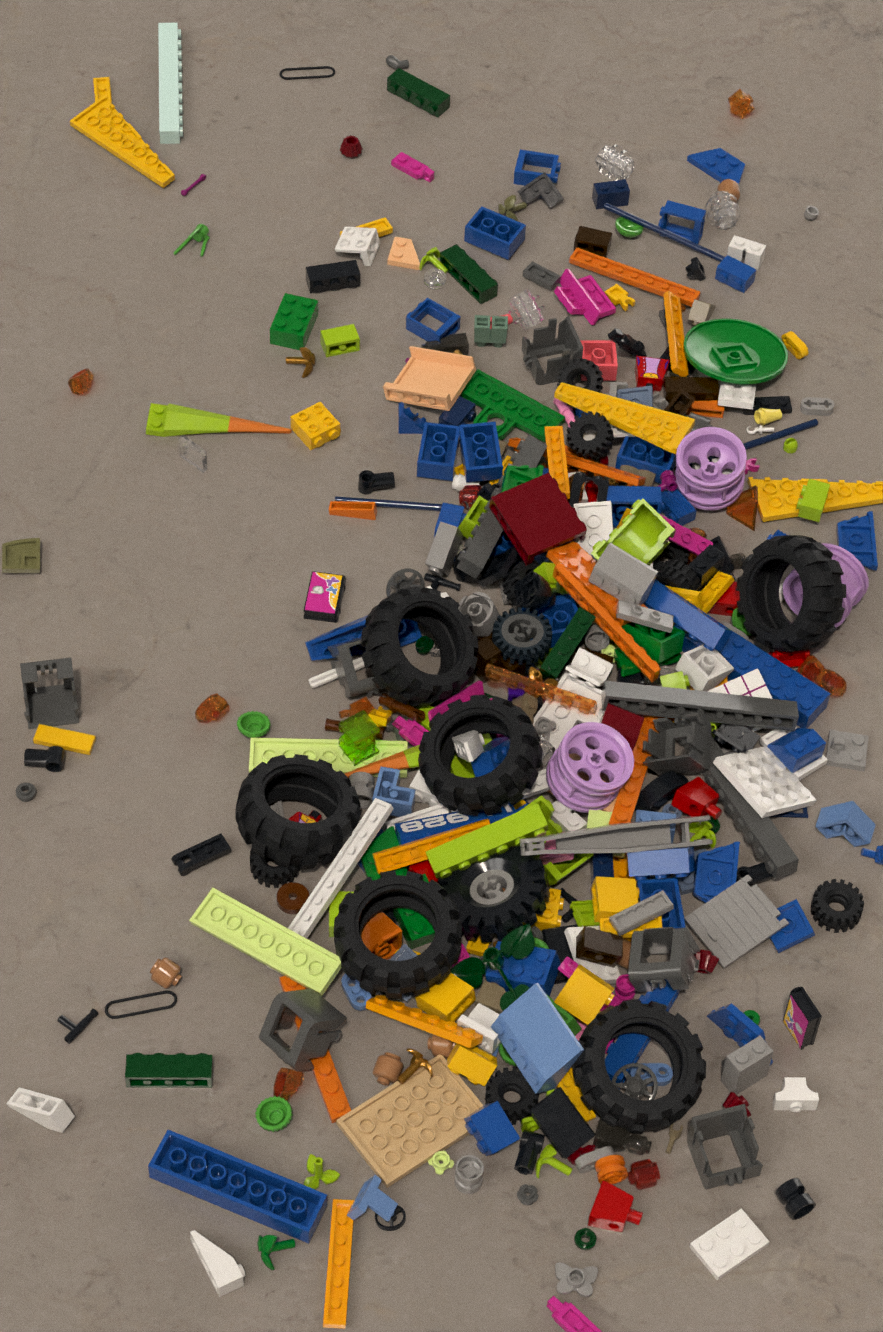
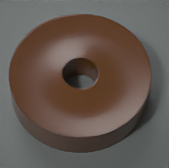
(292, 890)

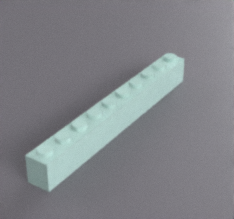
(169, 83)

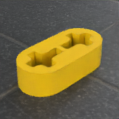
(795, 345)

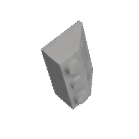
(623, 575)

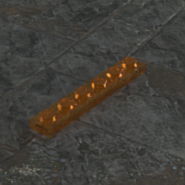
(545, 690)

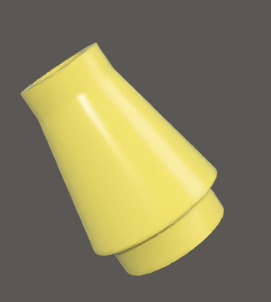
(764, 416)

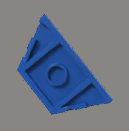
(718, 164)
(859, 539)
(715, 871)
(736, 1025)

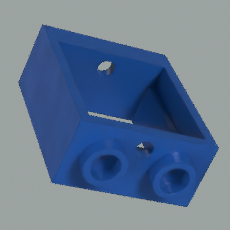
(523, 177)
(686, 212)
(428, 306)

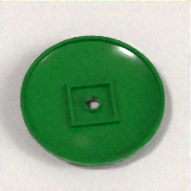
(735, 351)

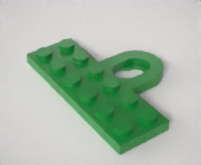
(509, 405)

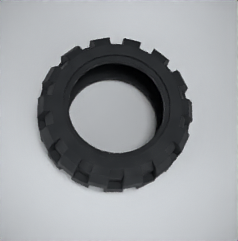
(821, 593)
(448, 628)
(500, 785)
(289, 840)
(397, 892)
(667, 1030)

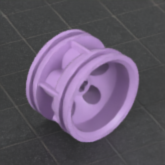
(707, 486)
(854, 577)
(600, 751)

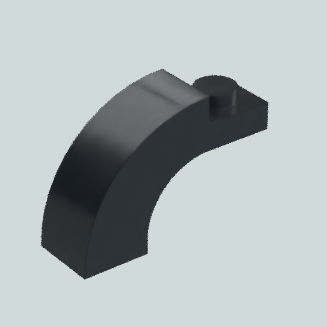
(660, 791)

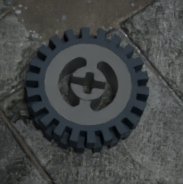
(518, 644)

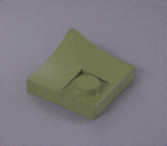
(21, 556)

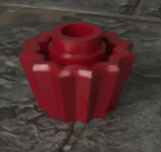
(351, 147)
(706, 961)
(733, 1100)

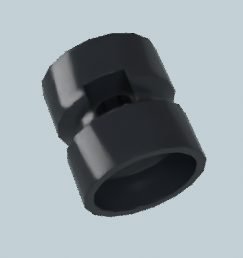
(796, 1200)

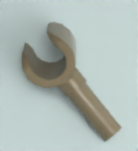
(673, 1136)

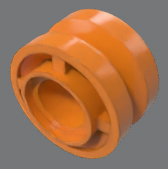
(611, 1169)

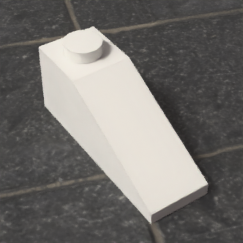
(469, 745)
(41, 1108)
(219, 1265)

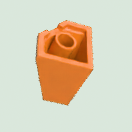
(382, 936)

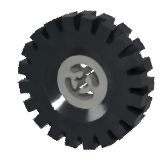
(524, 894)

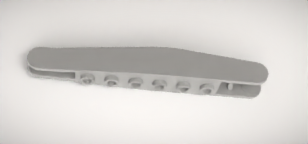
(616, 838)

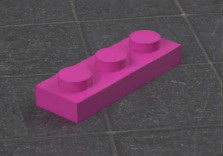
(597, 295)

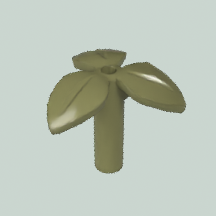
(510, 207)

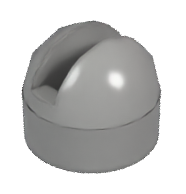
(814, 213)

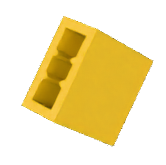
(315, 426)
(612, 896)
(550, 917)
(584, 995)
(447, 999)

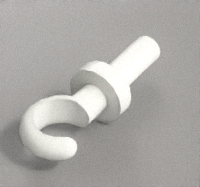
(761, 429)

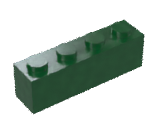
(418, 92)
(469, 274)
(566, 644)
(168, 1071)

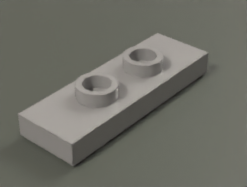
(644, 616)
(641, 913)

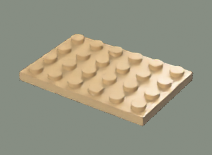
(410, 1121)

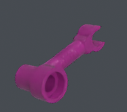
(668, 481)

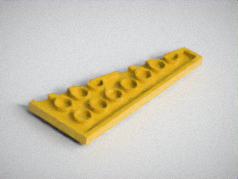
(111, 131)
(643, 421)
(780, 497)

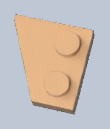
(403, 254)

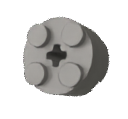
(480, 611)

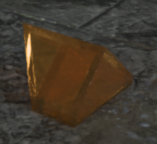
(745, 508)

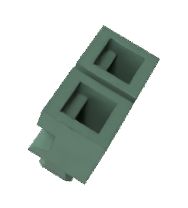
(495, 335)

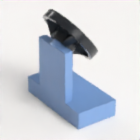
(377, 1201)

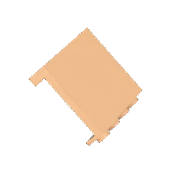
(431, 379)

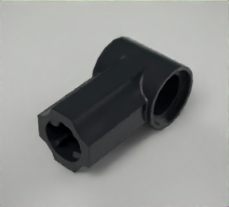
(369, 481)
(50, 759)
(757, 873)
(530, 1146)

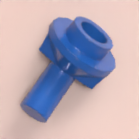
(877, 855)

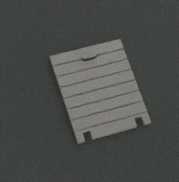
(735, 921)

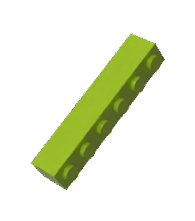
(486, 841)

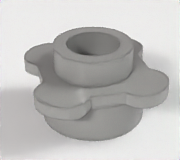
(543, 721)

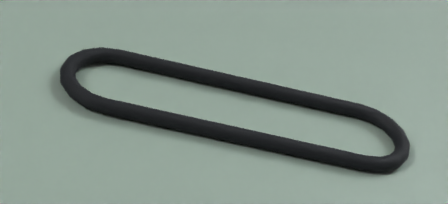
(307, 77)
(138, 997)

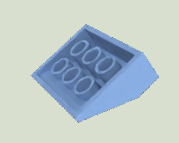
(537, 1039)

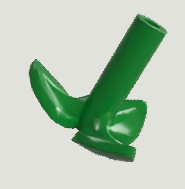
(268, 1244)

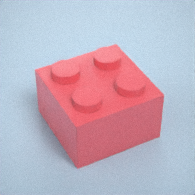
(603, 355)

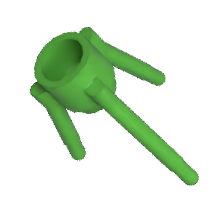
(199, 234)

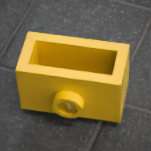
(472, 1063)

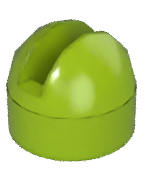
(790, 445)

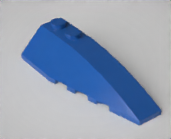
(318, 646)

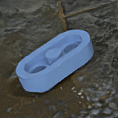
(355, 993)
(662, 1079)

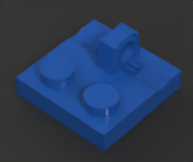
(797, 930)

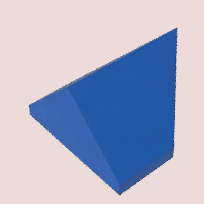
(408, 422)

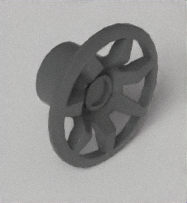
(400, 581)
(635, 1086)

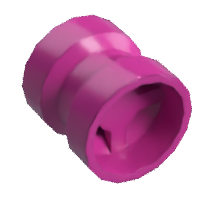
(624, 988)

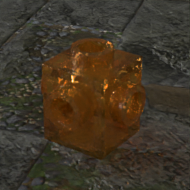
(741, 103)

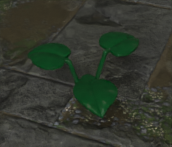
(517, 943)

